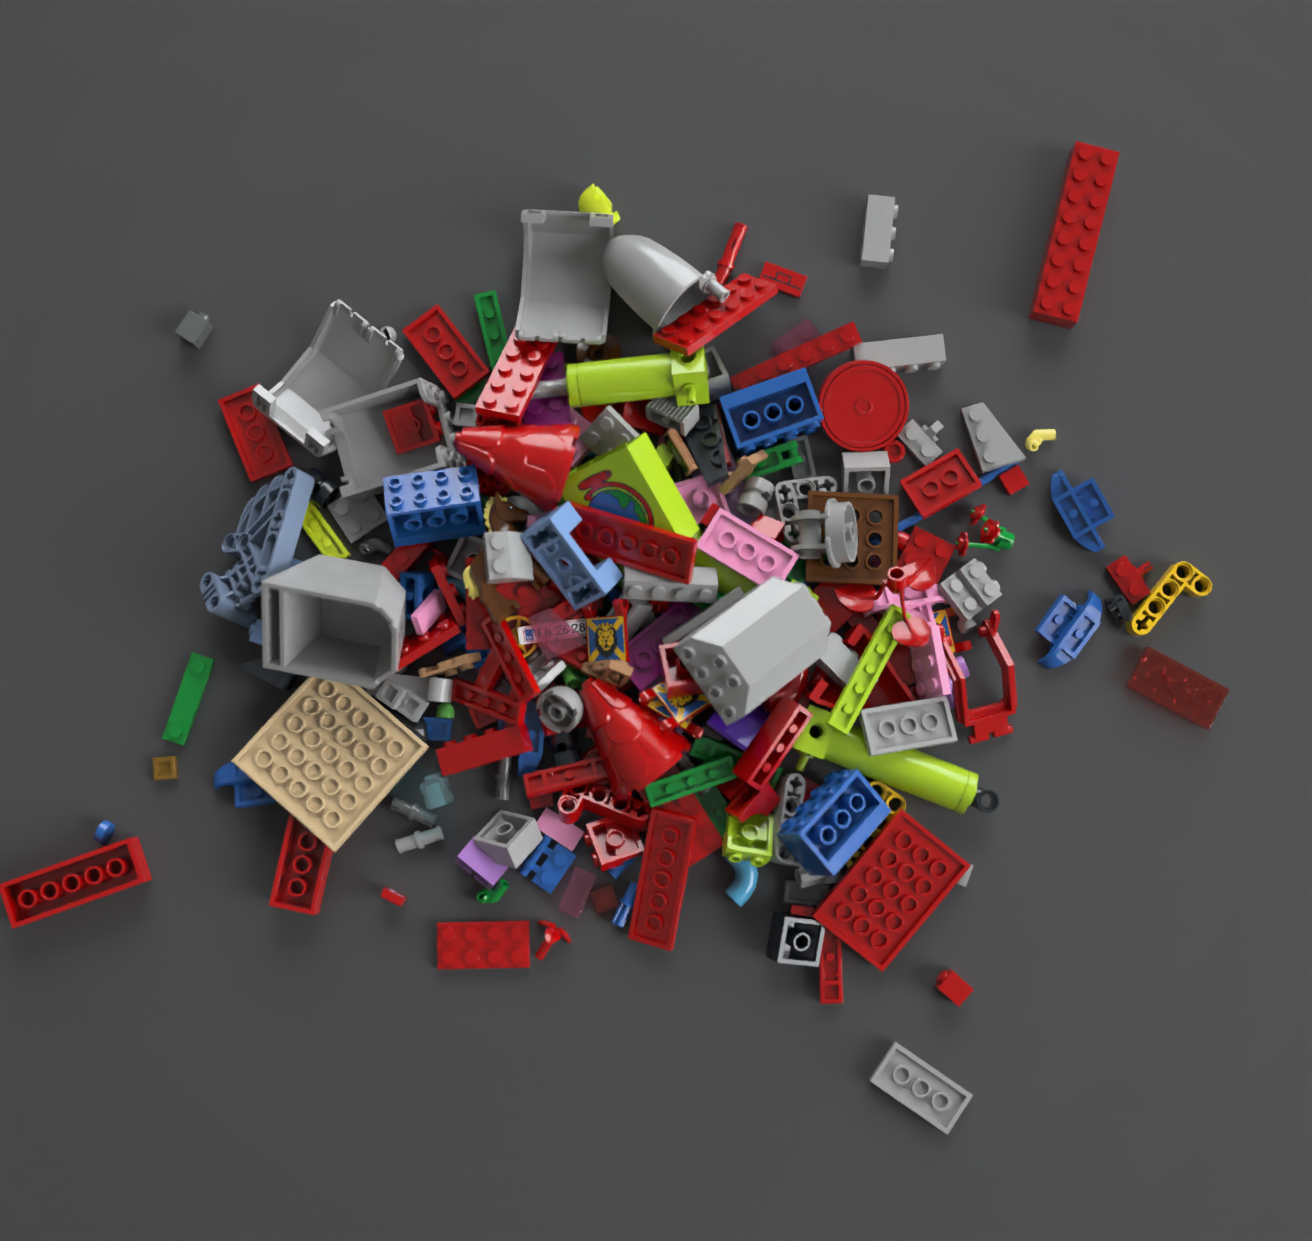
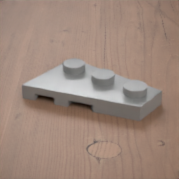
(989, 439)

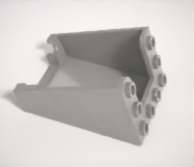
(366, 444)

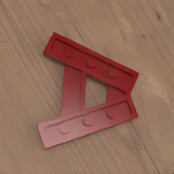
(503, 655)

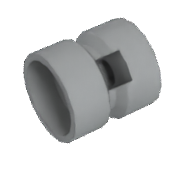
(755, 497)

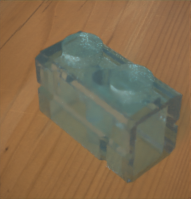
(436, 791)

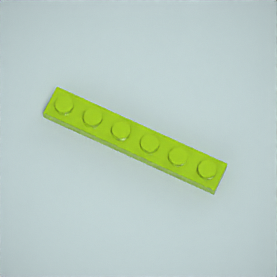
(865, 673)

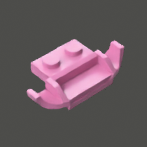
(916, 603)

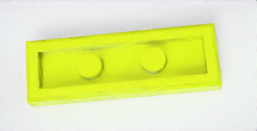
(323, 534)

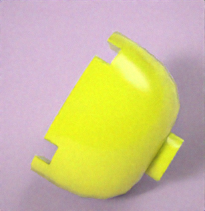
(595, 201)

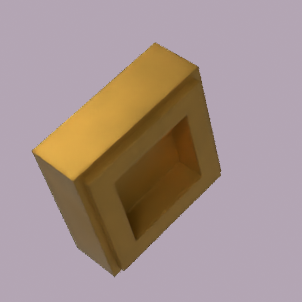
(165, 768)

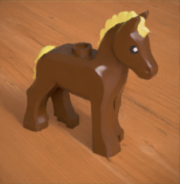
(499, 517)

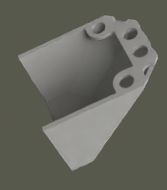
(755, 646)

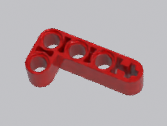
(634, 815)

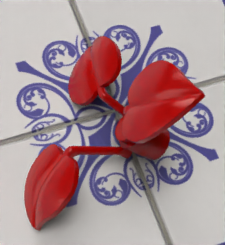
(919, 576)

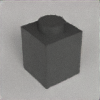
(195, 328)

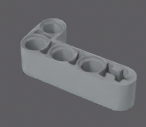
(427, 688)
(781, 814)

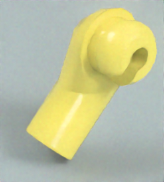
(1037, 436)

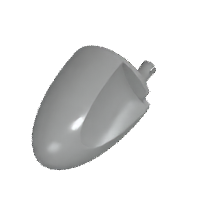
(656, 280)

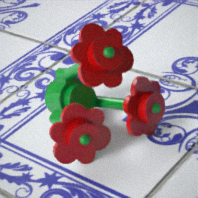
(990, 532)

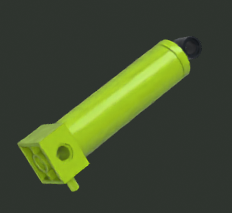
(904, 770)

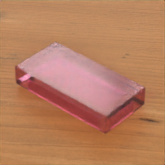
(577, 892)

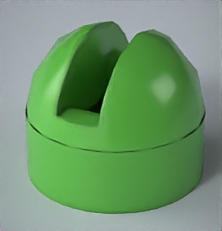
(445, 711)

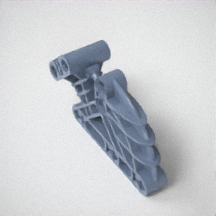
(262, 543)

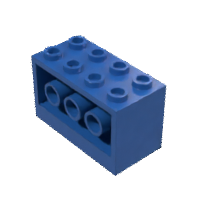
(773, 398)
(434, 505)
(833, 822)

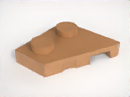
(450, 667)

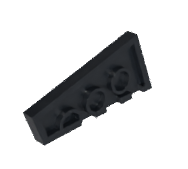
(707, 444)

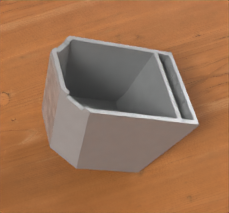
(340, 600)

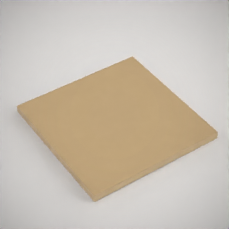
(330, 757)

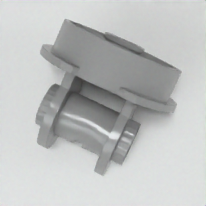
(840, 533)

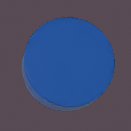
(104, 832)

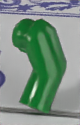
(494, 894)

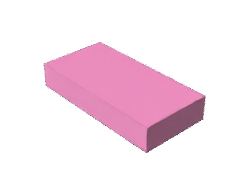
(428, 611)
(565, 834)

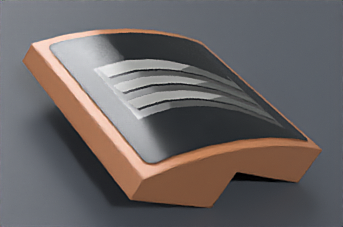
(680, 452)

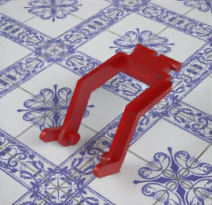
(991, 717)

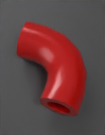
(793, 689)

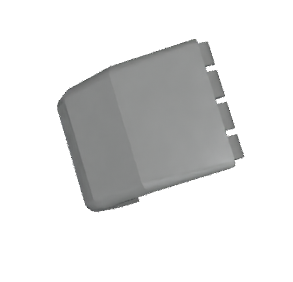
(564, 277)
(339, 366)

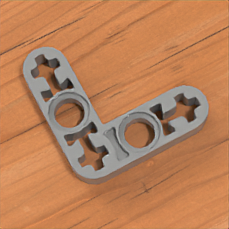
(795, 496)

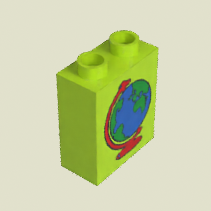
(631, 485)

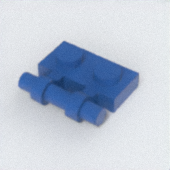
(553, 868)

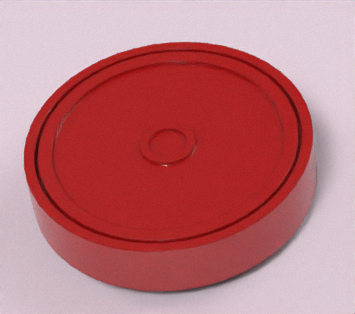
(863, 405)

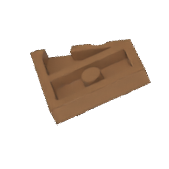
(744, 469)
(610, 671)

